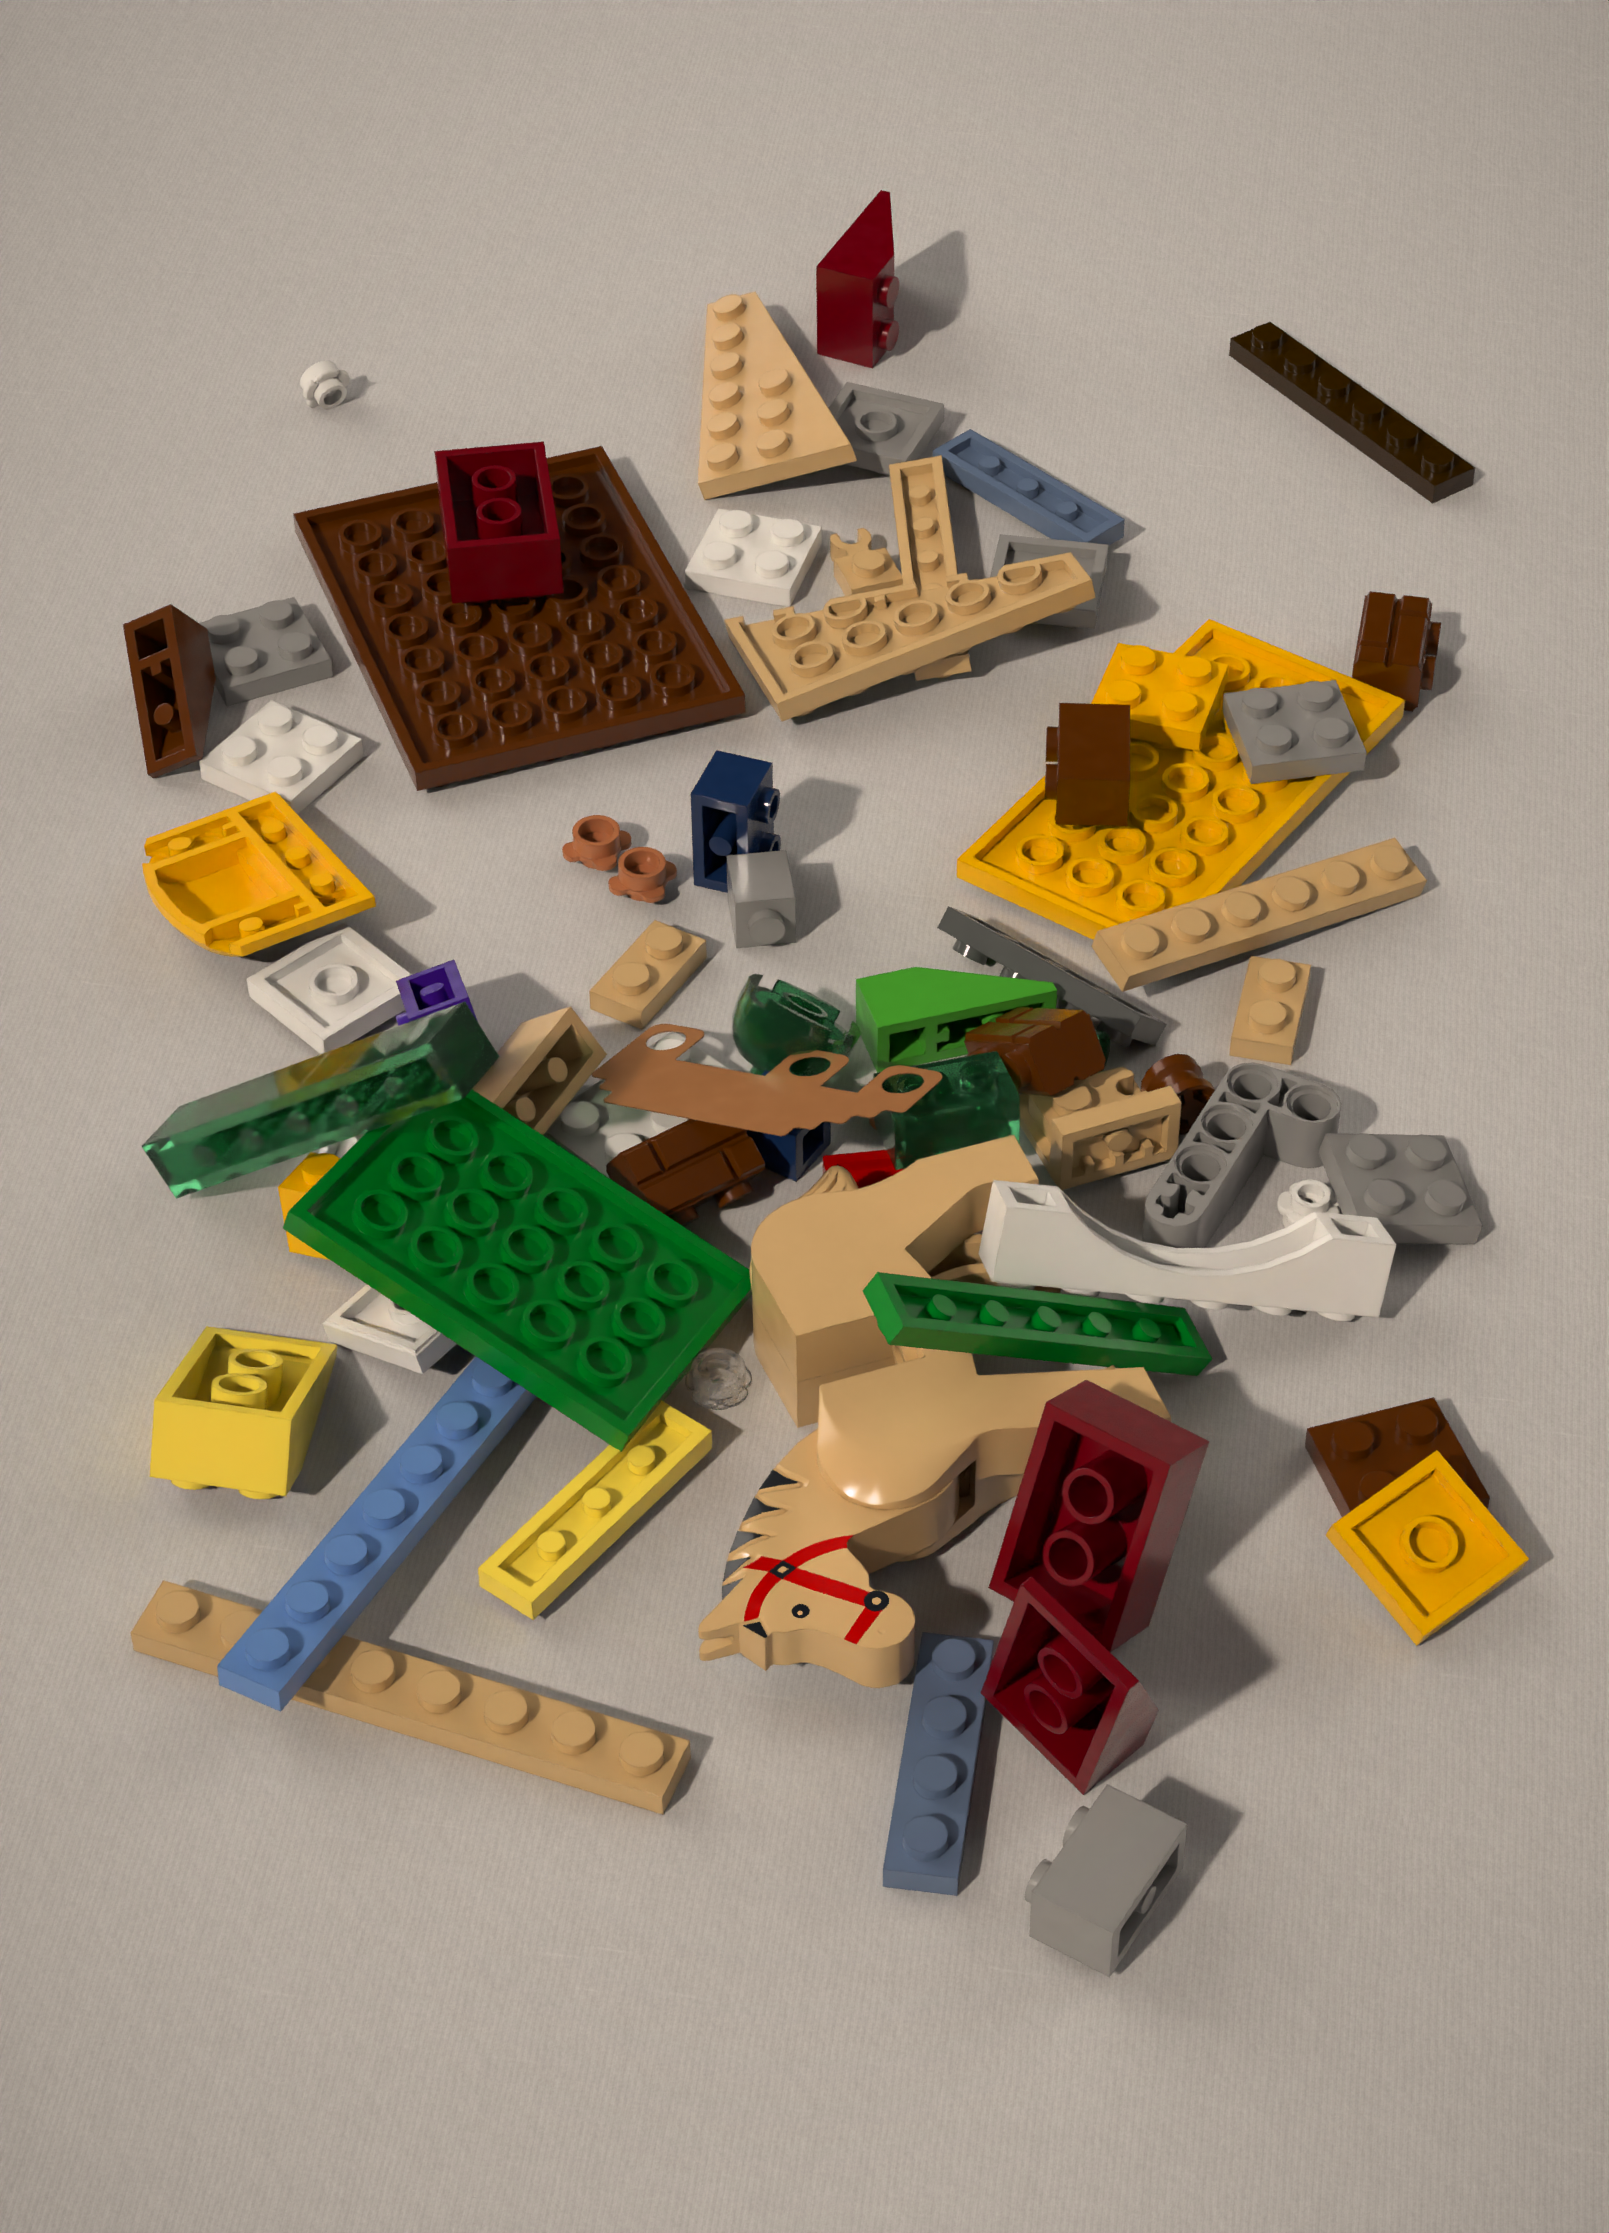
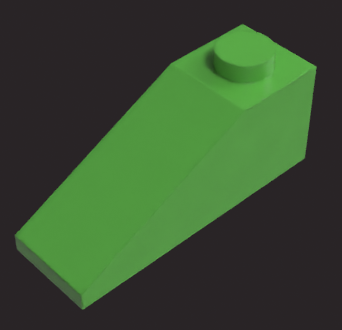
(926, 1012)

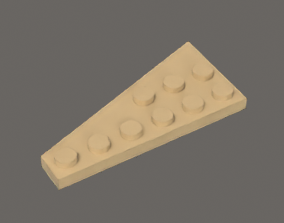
(759, 405)
(897, 630)

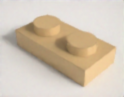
(648, 974)
(1270, 1010)

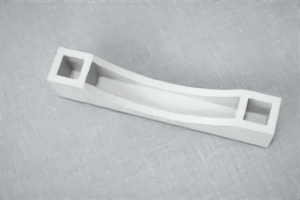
(1314, 1265)

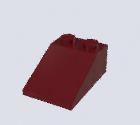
(859, 289)
(1066, 1690)

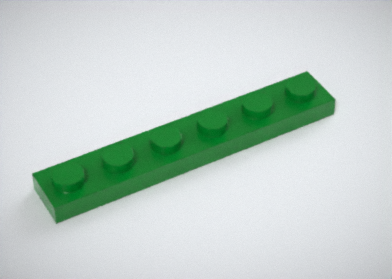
(1035, 1324)

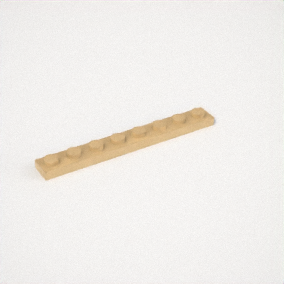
(437, 1704)

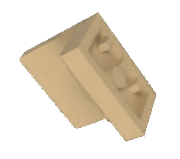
(1108, 1136)

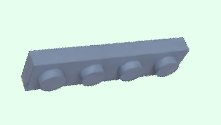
(1027, 491)
(938, 1765)

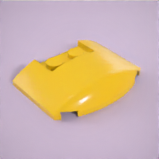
(249, 878)

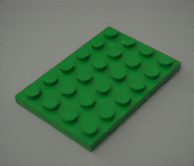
(525, 1260)

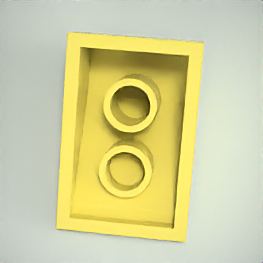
(240, 1412)

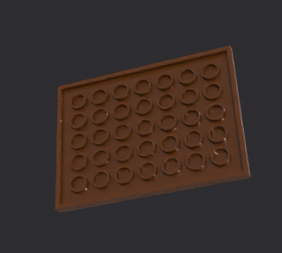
(521, 675)

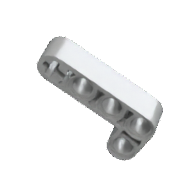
(1247, 1116)

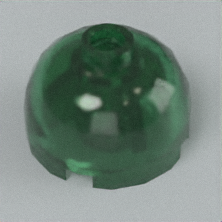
(785, 1023)

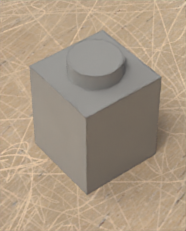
(761, 899)

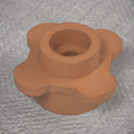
(596, 842)
(642, 875)

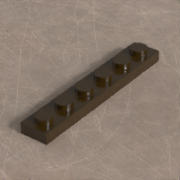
(1352, 412)

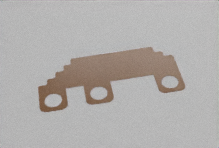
(744, 1100)

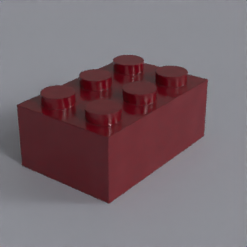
(498, 522)
(1100, 1510)

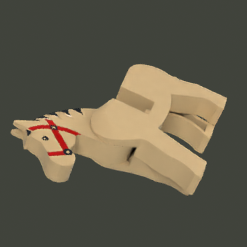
(904, 1434)

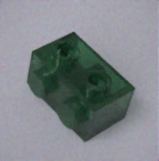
(964, 1109)

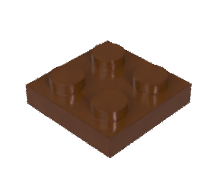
(1376, 1448)

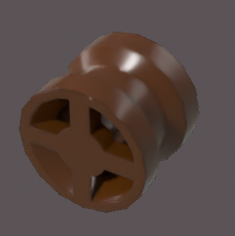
(1187, 1081)

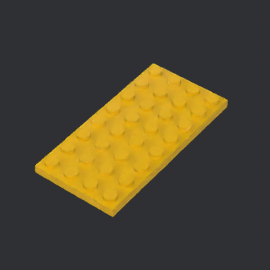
(1190, 812)

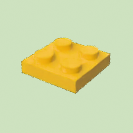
(1167, 693)
(1427, 1547)

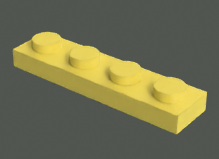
(593, 1511)

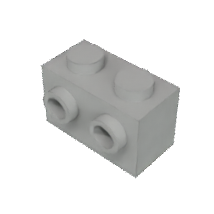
(1105, 1879)

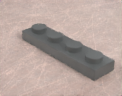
(983, 941)

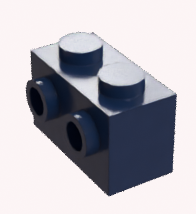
(731, 815)

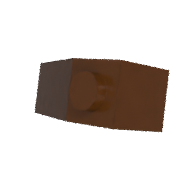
(171, 686)

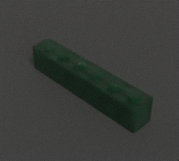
(322, 1100)

